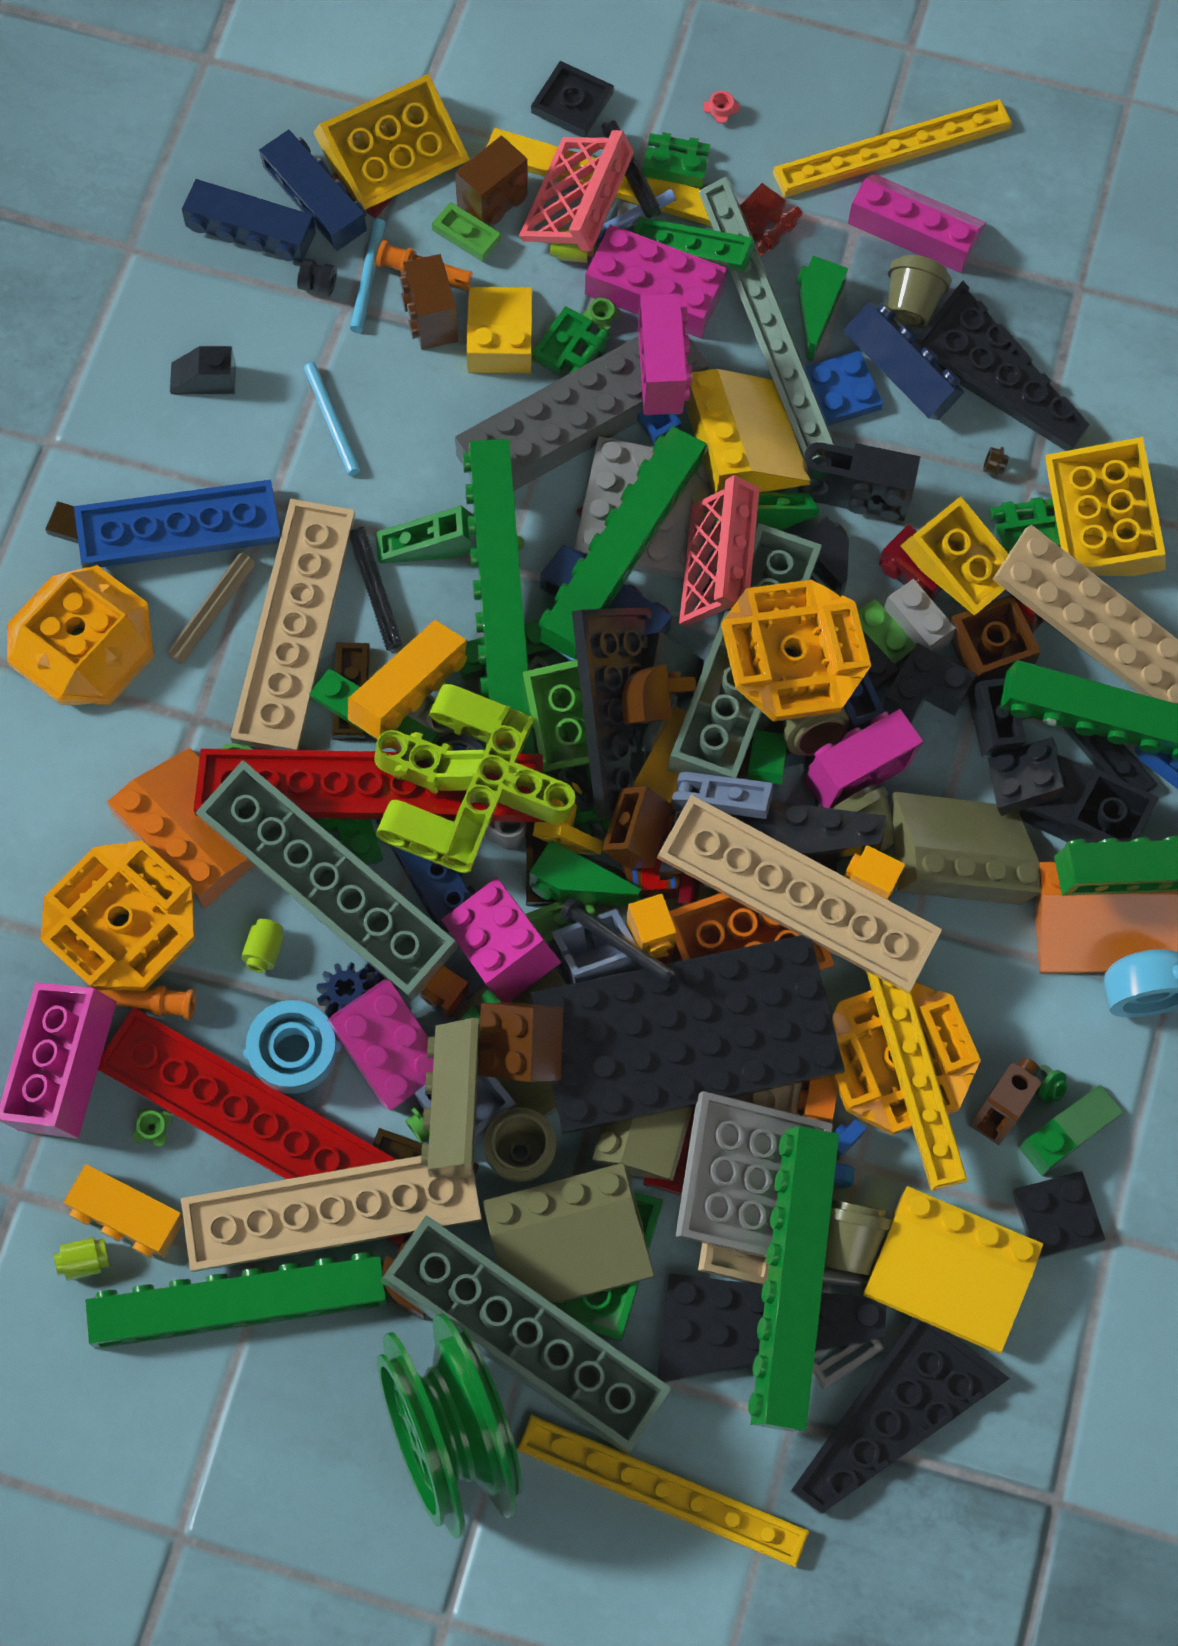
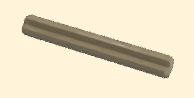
(211, 608)

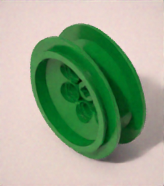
(450, 1425)

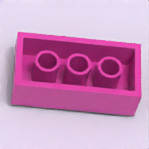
(637, 266)
(56, 1060)

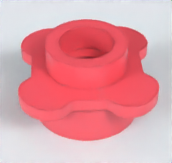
(721, 99)

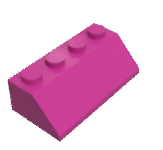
(915, 222)

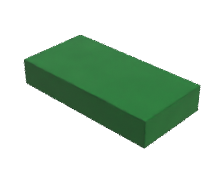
(767, 757)

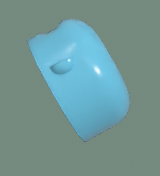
(1143, 984)
(285, 1020)

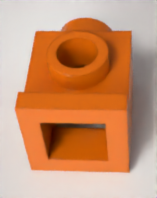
(445, 990)
(818, 1099)

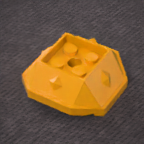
(814, 624)
(86, 665)
(114, 883)
(870, 1080)

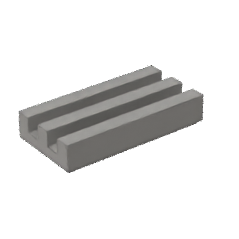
(818, 1369)

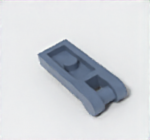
(725, 793)

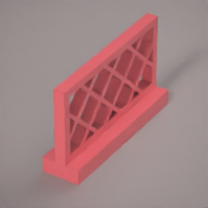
(597, 192)
(732, 553)

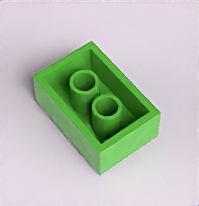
(558, 714)

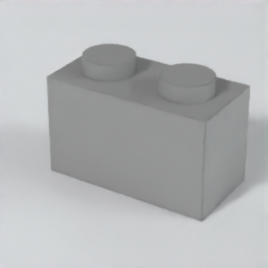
(920, 617)

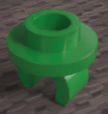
(1053, 1086)

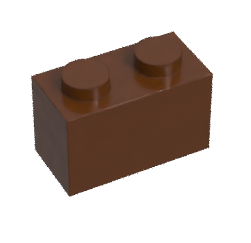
(637, 827)

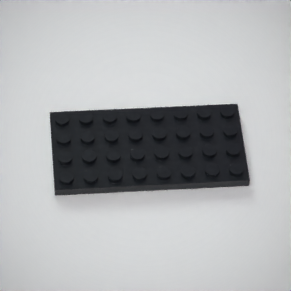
(721, 1028)

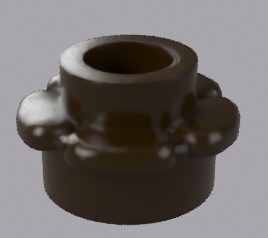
(995, 461)

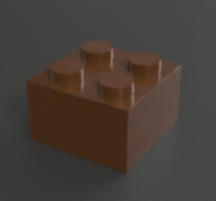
(492, 182)
(429, 302)
(993, 639)
(520, 1041)

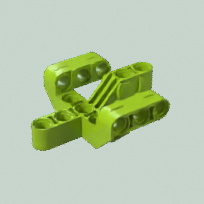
(459, 842)

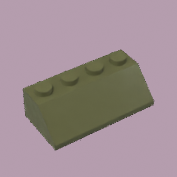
(453, 1099)
(645, 1144)

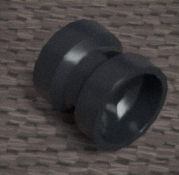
(317, 277)

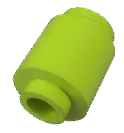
(570, 251)
(263, 946)
(81, 1258)

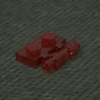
(766, 206)

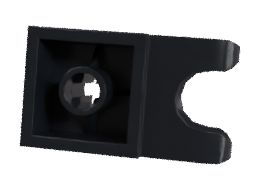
(862, 479)
(1094, 807)

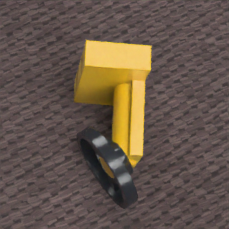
(565, 833)

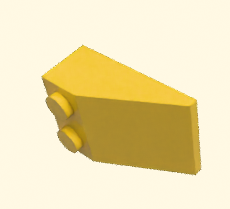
(499, 330)
(959, 555)

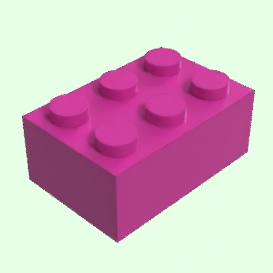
(664, 354)
(863, 758)
(500, 941)
(384, 1043)

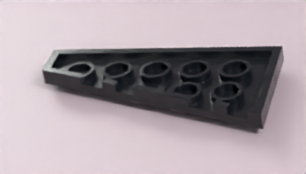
(999, 369)
(607, 655)
(811, 830)
(715, 1324)
(910, 1396)

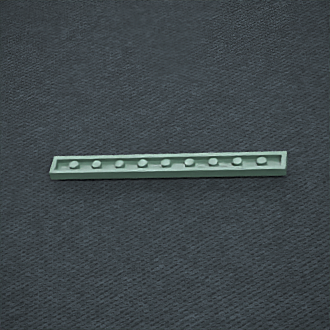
(769, 324)

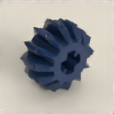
(342, 980)

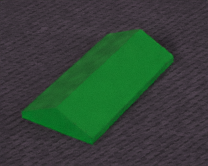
(609, 1310)

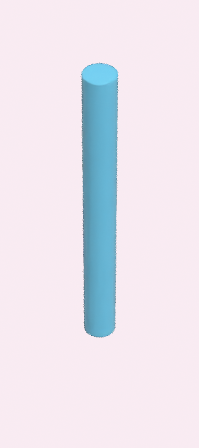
(367, 276)
(332, 419)

